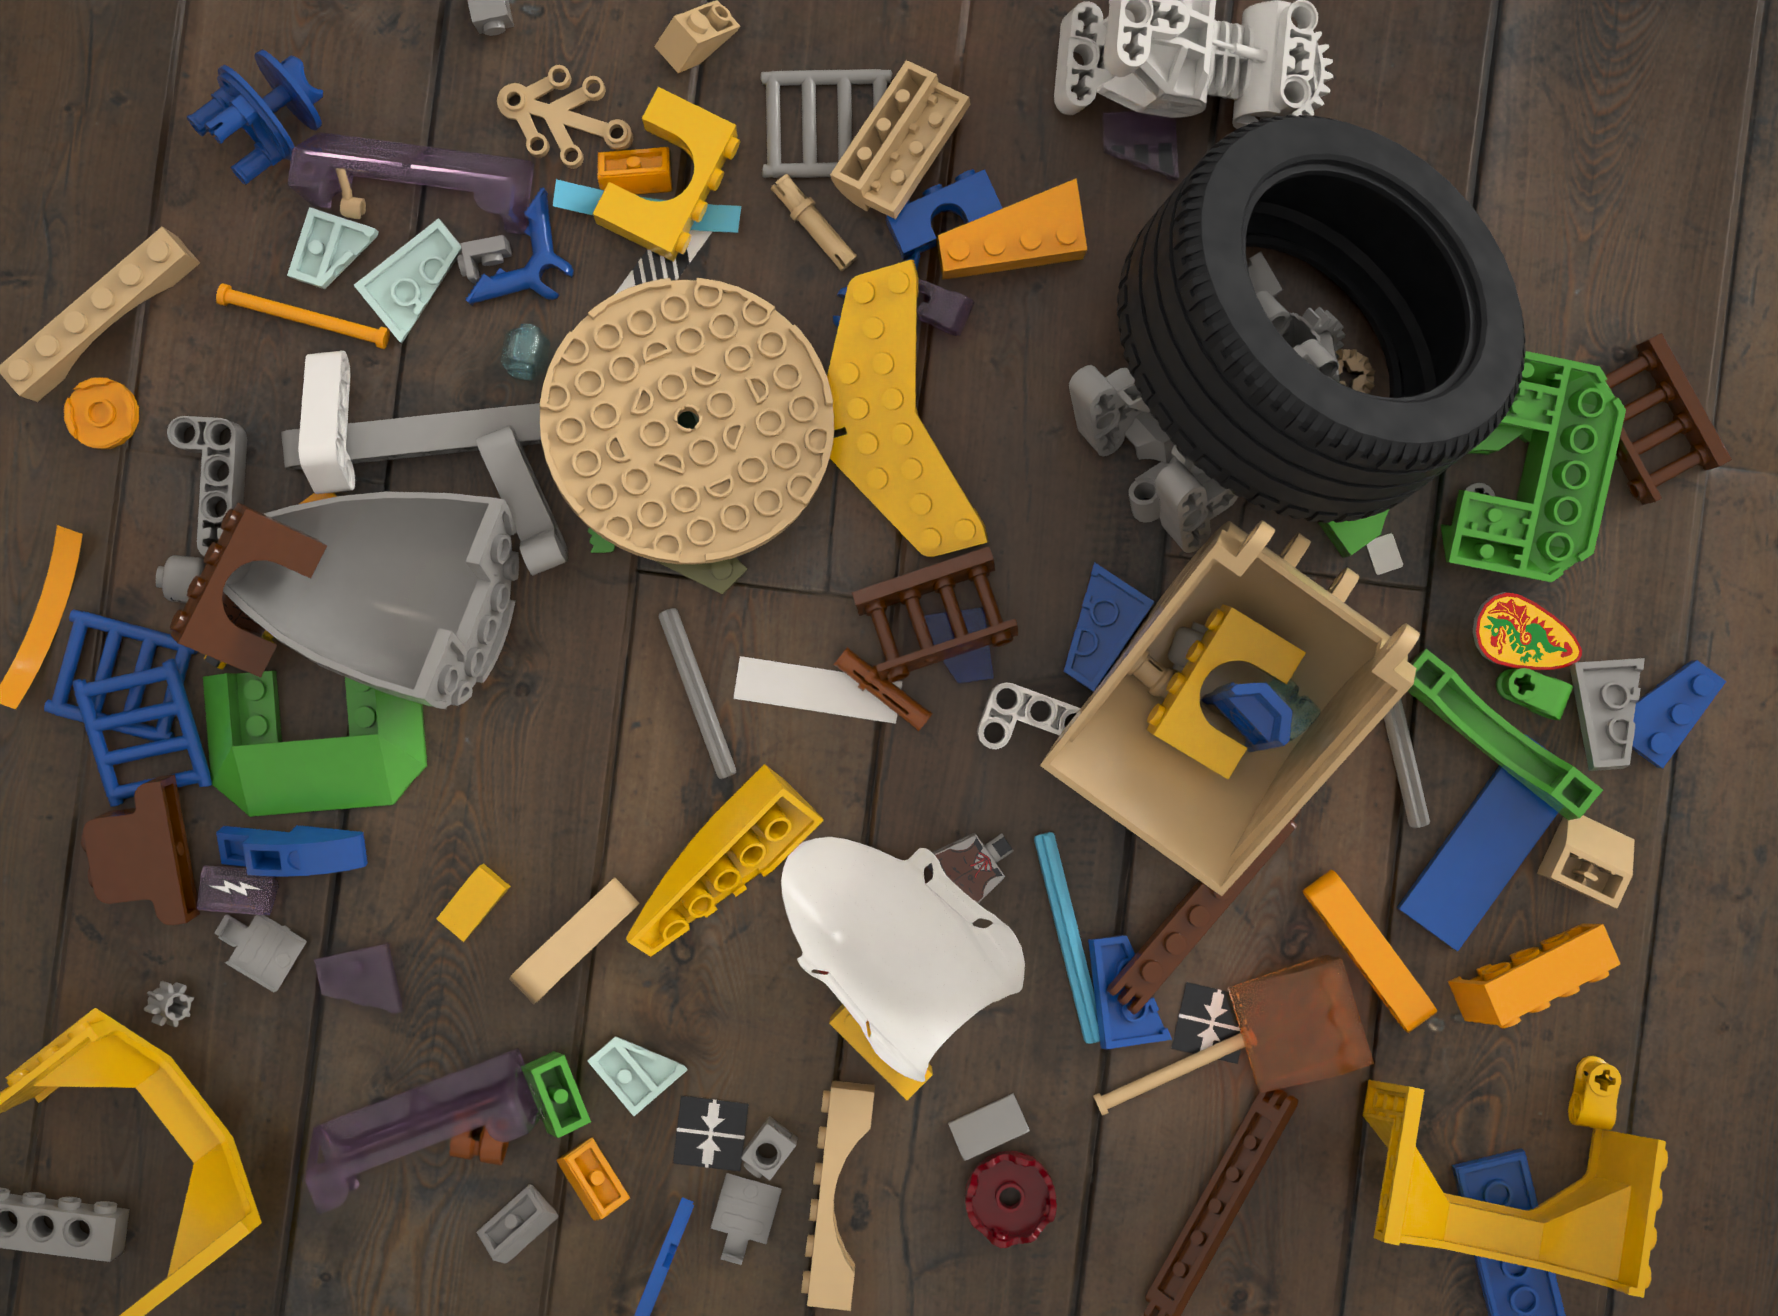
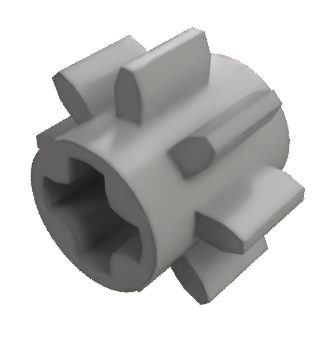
(168, 1004)

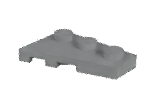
(1606, 709)

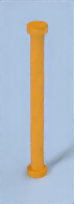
(226, 296)

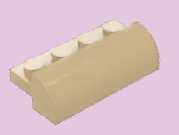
(899, 141)

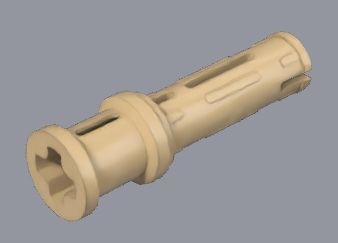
(1157, 679)

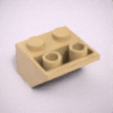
(1590, 860)

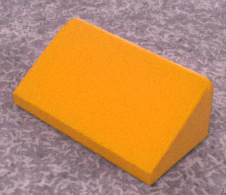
(636, 170)
(593, 1179)

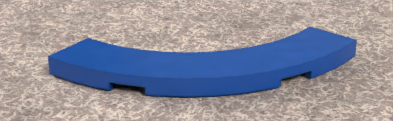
(665, 1258)

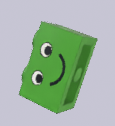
(556, 1094)

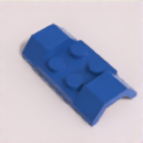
(1255, 713)

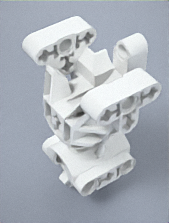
(1174, 54)

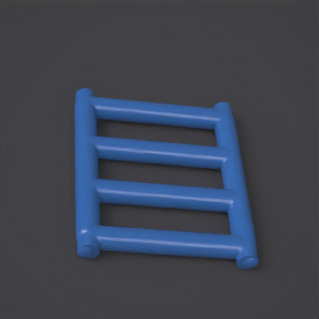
(116, 630)
(179, 706)

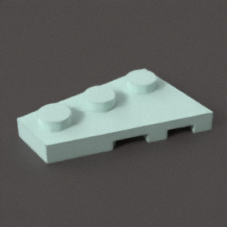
(409, 278)

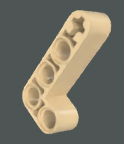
(573, 941)

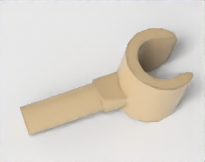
(350, 206)

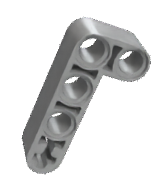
(213, 456)
(516, 483)

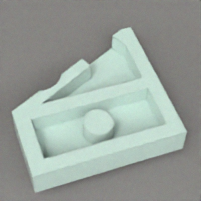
(634, 1072)

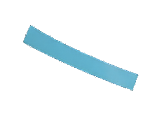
(585, 199)

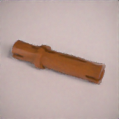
(885, 691)

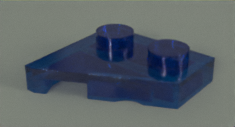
(971, 665)

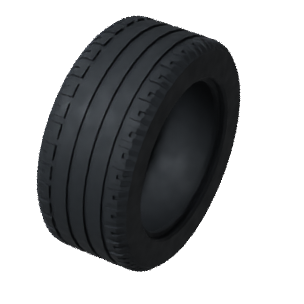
(1401, 252)

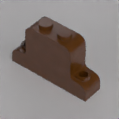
(144, 853)

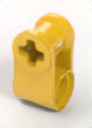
(1594, 1096)

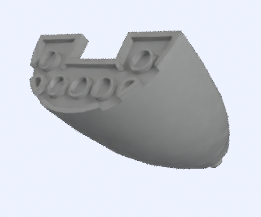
(402, 596)

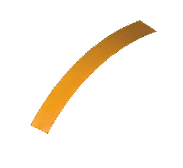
(46, 618)

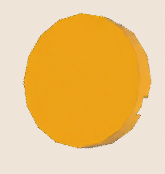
(101, 413)

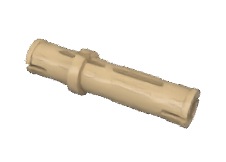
(805, 212)

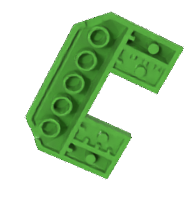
(1562, 481)
(309, 775)

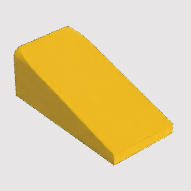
(473, 902)

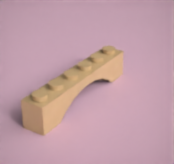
(53, 351)
(832, 1268)

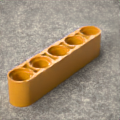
(1369, 951)

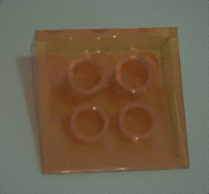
(1300, 1024)

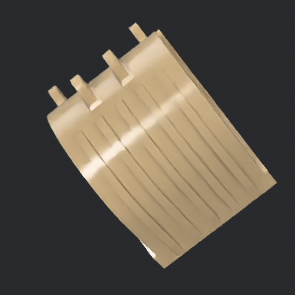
(1178, 804)

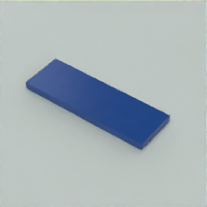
(1477, 859)
(1507, 1286)

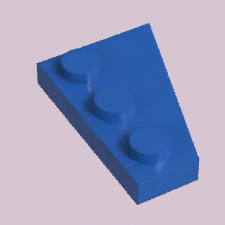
(1105, 626)
(1672, 710)
(1115, 1022)

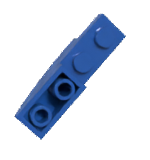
(292, 853)

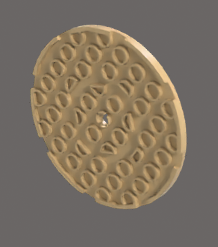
(673, 488)

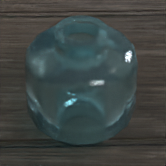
(525, 352)

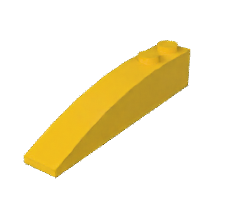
(735, 845)

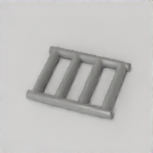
(808, 80)

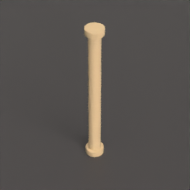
(1168, 1073)

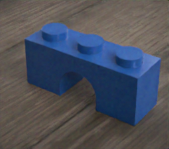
(968, 197)

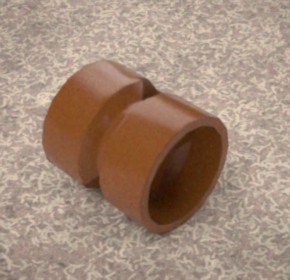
(487, 1148)

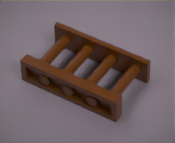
(1688, 419)
(941, 579)

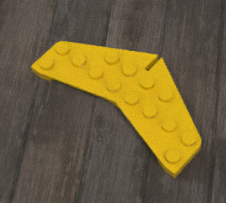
(875, 400)

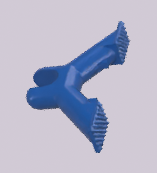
(542, 259)

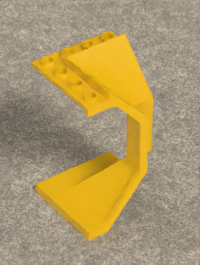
(218, 1198)
(1587, 1231)

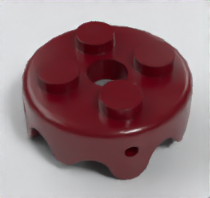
(1018, 1222)

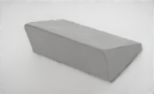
(988, 1127)
(516, 1225)

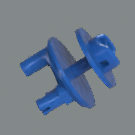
(240, 106)

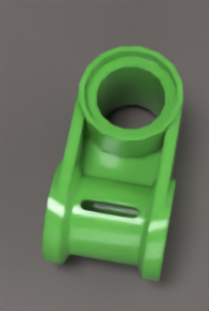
(1538, 692)

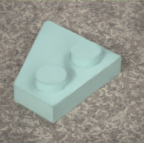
(327, 247)

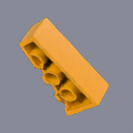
(1023, 235)
(1536, 976)

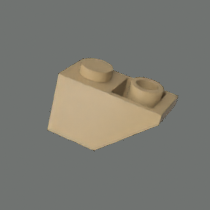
(696, 35)

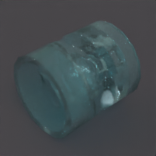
(1303, 708)

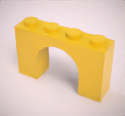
(666, 224)
(1228, 638)

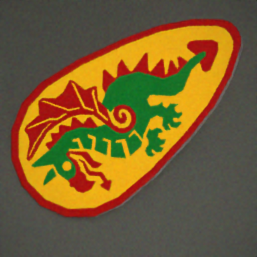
(1523, 634)

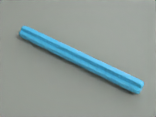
(1068, 934)

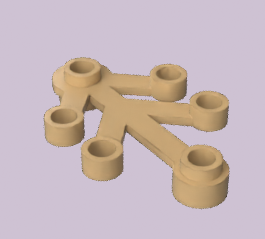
(560, 114)

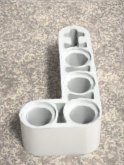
(325, 423)
(1021, 711)

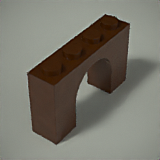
(244, 539)

